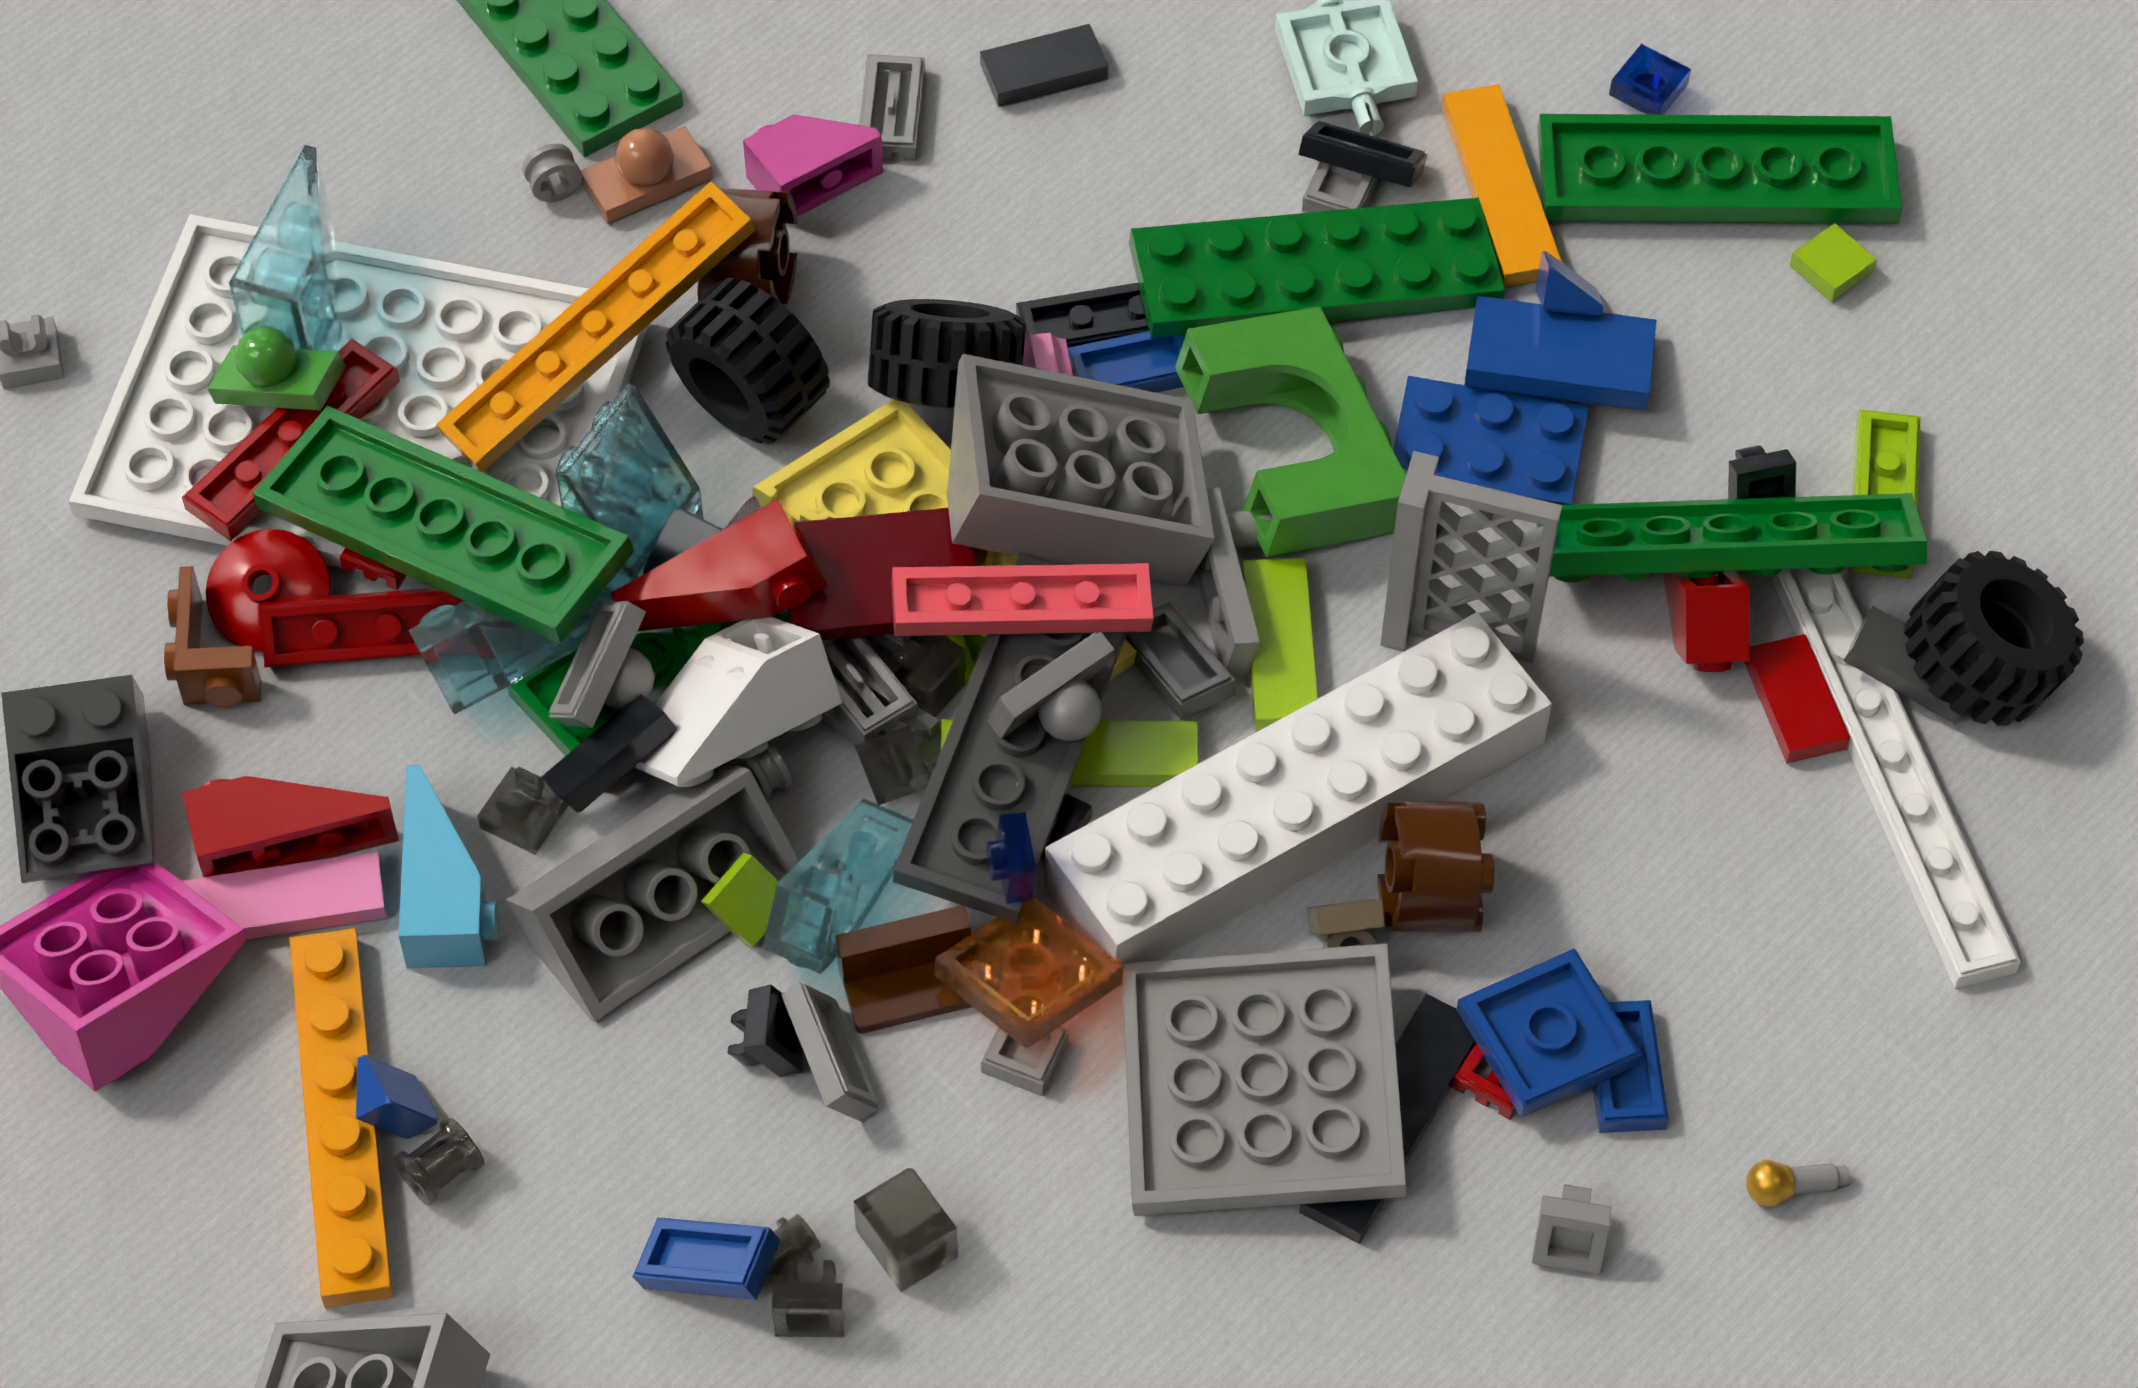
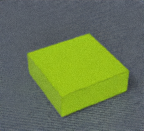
(1833, 262)
(744, 899)

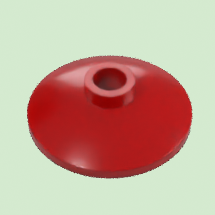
(285, 556)

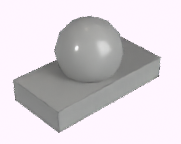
(604, 667)
(1058, 694)

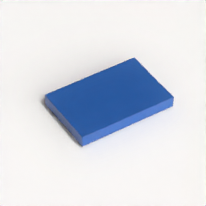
(1561, 354)

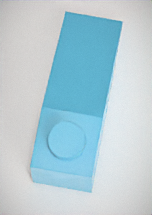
(442, 893)

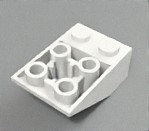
(740, 695)

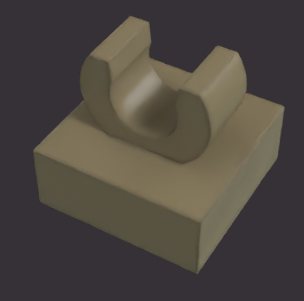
(1346, 921)

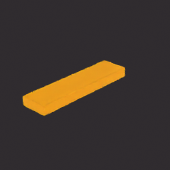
(1501, 180)

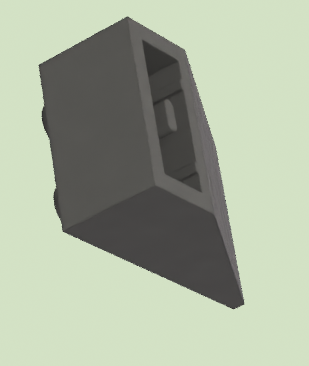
(80, 777)

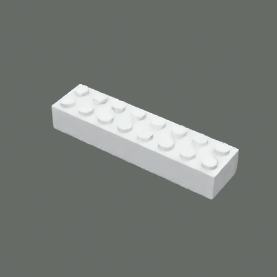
(1296, 794)

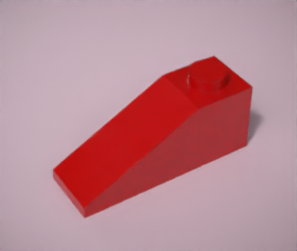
(731, 576)
(278, 823)

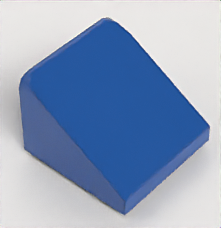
(1564, 290)
(392, 1099)

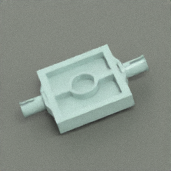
(1346, 58)

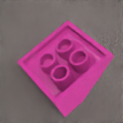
(113, 966)

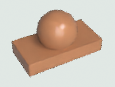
(645, 172)

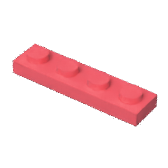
(1021, 599)

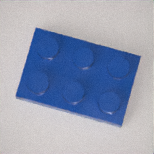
(1493, 438)

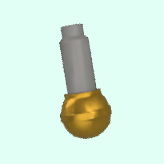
(1773, 1182)

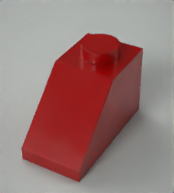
(1709, 619)

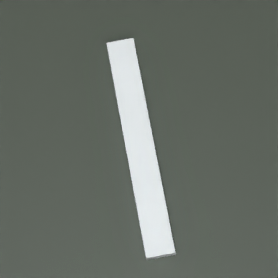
(1901, 786)

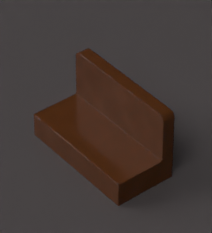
(892, 969)

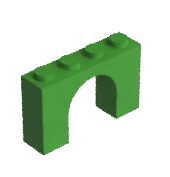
(1300, 365)

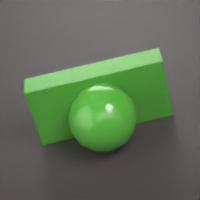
(274, 374)

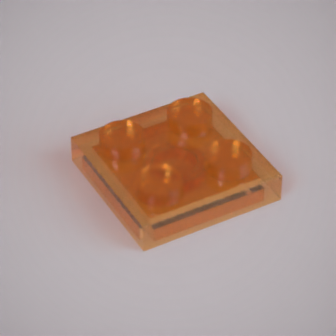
(1029, 972)

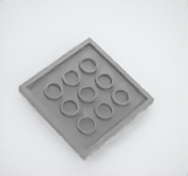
(1262, 1080)

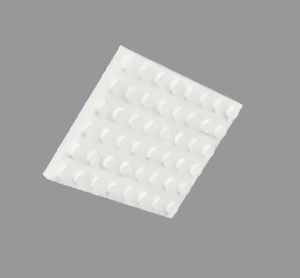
(424, 316)

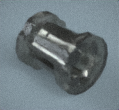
(439, 1161)

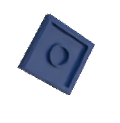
(1548, 1032)

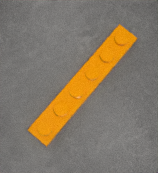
(595, 327)
(340, 1147)

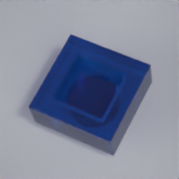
(1649, 81)
(1012, 858)

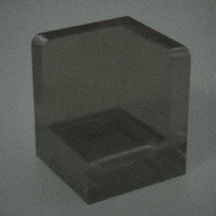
(906, 1229)

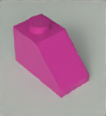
(812, 158)

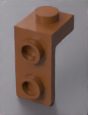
(205, 674)

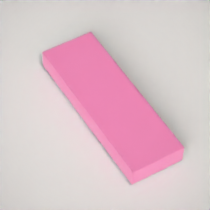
(299, 895)

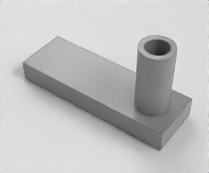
(1224, 587)

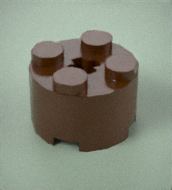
(764, 254)
(1434, 866)

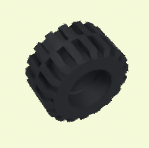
(922, 340)
(747, 360)
(1993, 638)

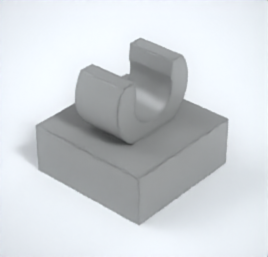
(29, 352)
(1571, 1231)

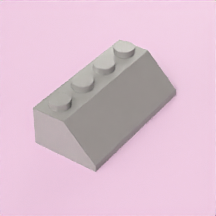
(635, 896)

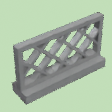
(1422, 558)

